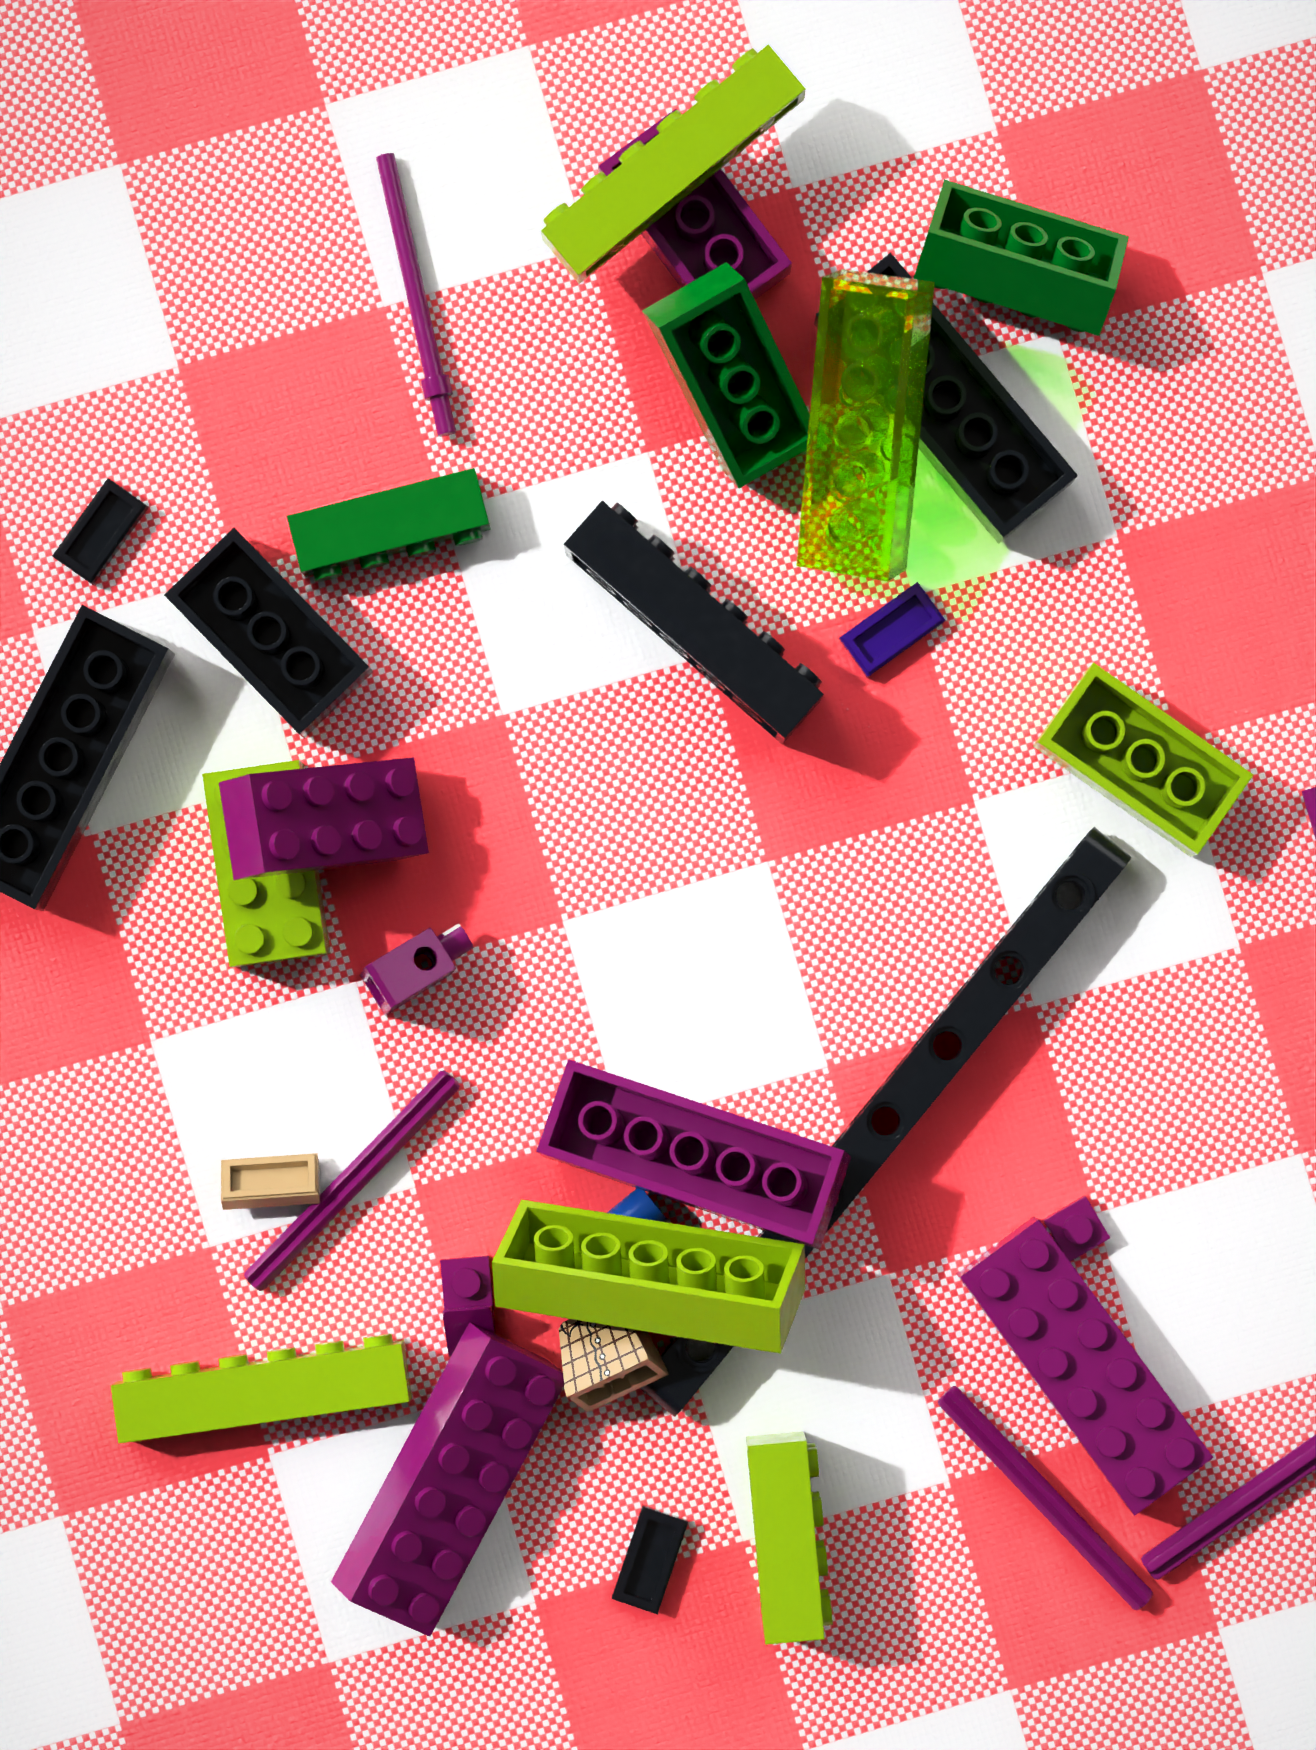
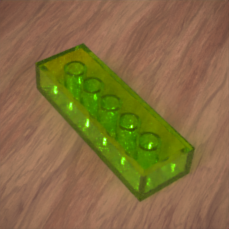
(864, 423)

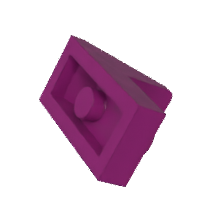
(466, 1296)

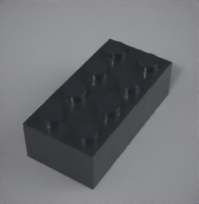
(268, 633)

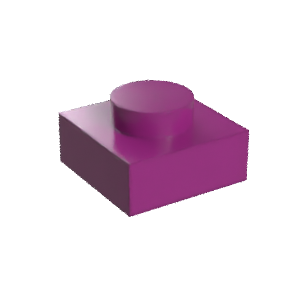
(1076, 1228)

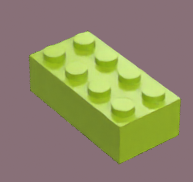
(1143, 760)
(267, 915)
(785, 1537)

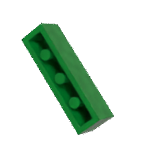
(389, 523)

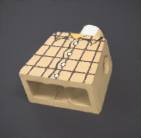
(606, 1362)

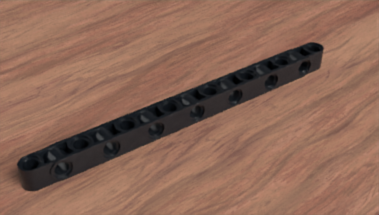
(922, 1073)

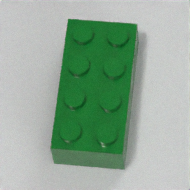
(1022, 258)
(731, 374)

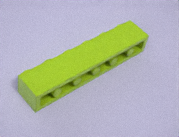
(672, 163)
(261, 1390)

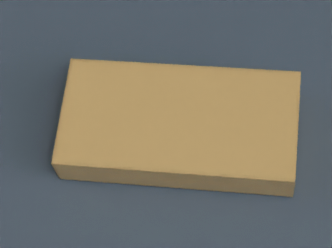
(270, 1181)

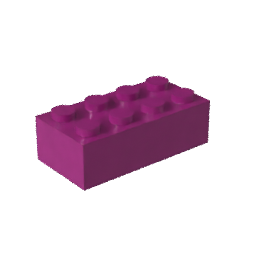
(712, 229)
(323, 817)

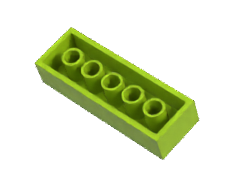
(650, 1276)

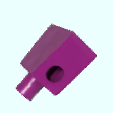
(397, 979)

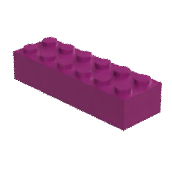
(694, 1154)
(1084, 1365)
(449, 1480)

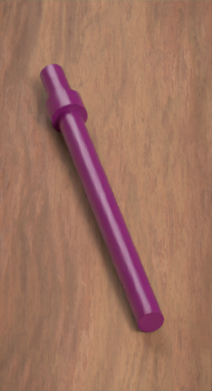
(436, 385)

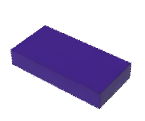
(892, 629)

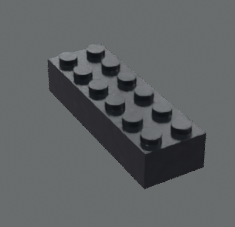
(980, 433)
(692, 621)
(71, 749)

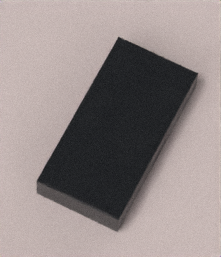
(100, 531)
(650, 1559)

